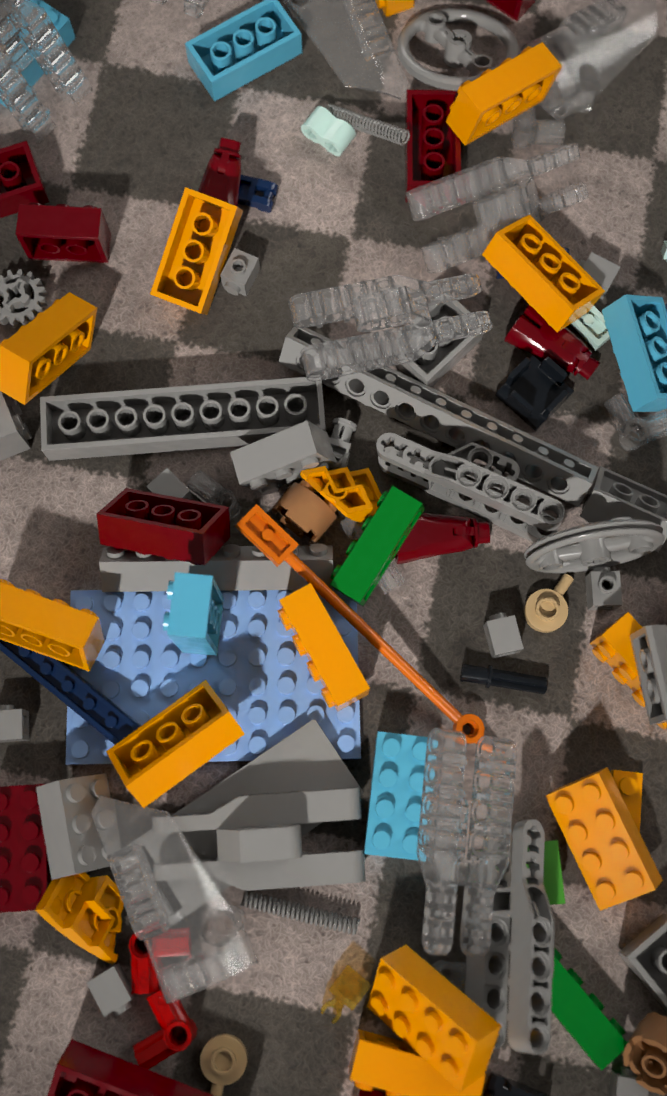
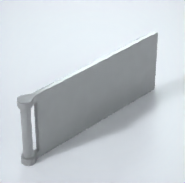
(294, 764)

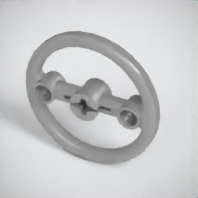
(456, 45)
(597, 546)

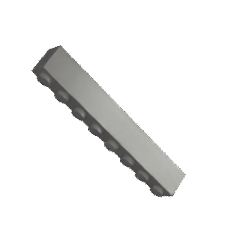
(232, 568)

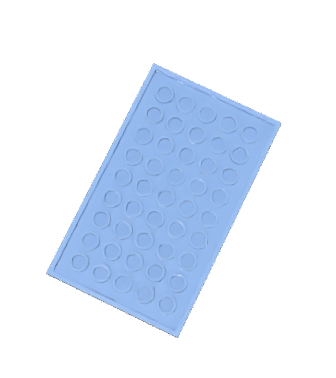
(253, 674)

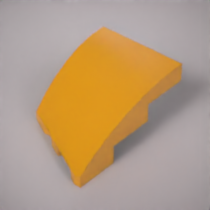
(350, 492)
(85, 912)

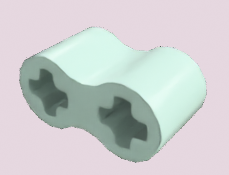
(328, 131)

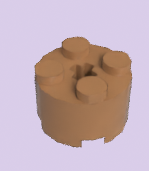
(305, 511)
(648, 1053)

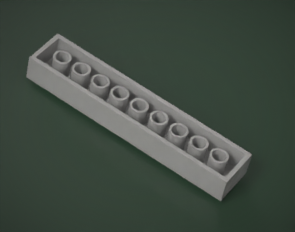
(176, 417)

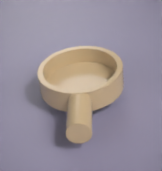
(547, 608)
(223, 1061)

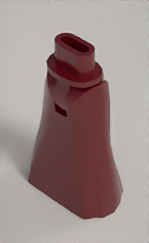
(223, 172)
(564, 348)
(442, 535)

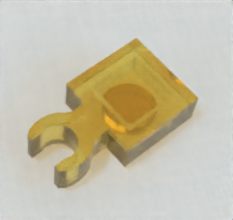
(348, 991)

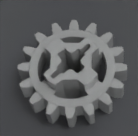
(17, 303)

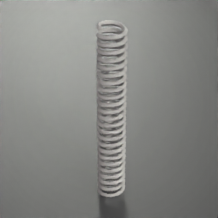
(384, 126)
(301, 912)

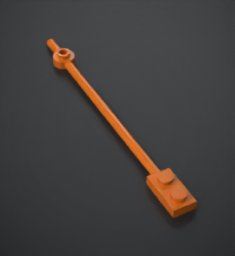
(279, 546)

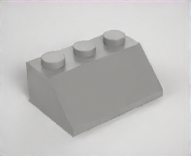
(622, 498)
(650, 655)

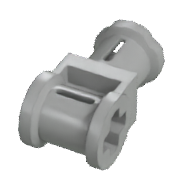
(341, 447)

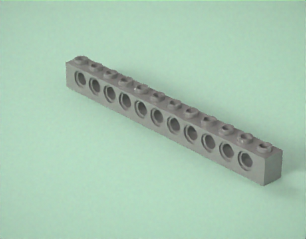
(453, 421)

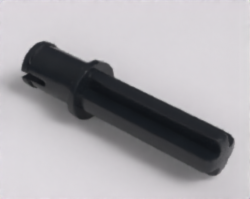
(503, 679)

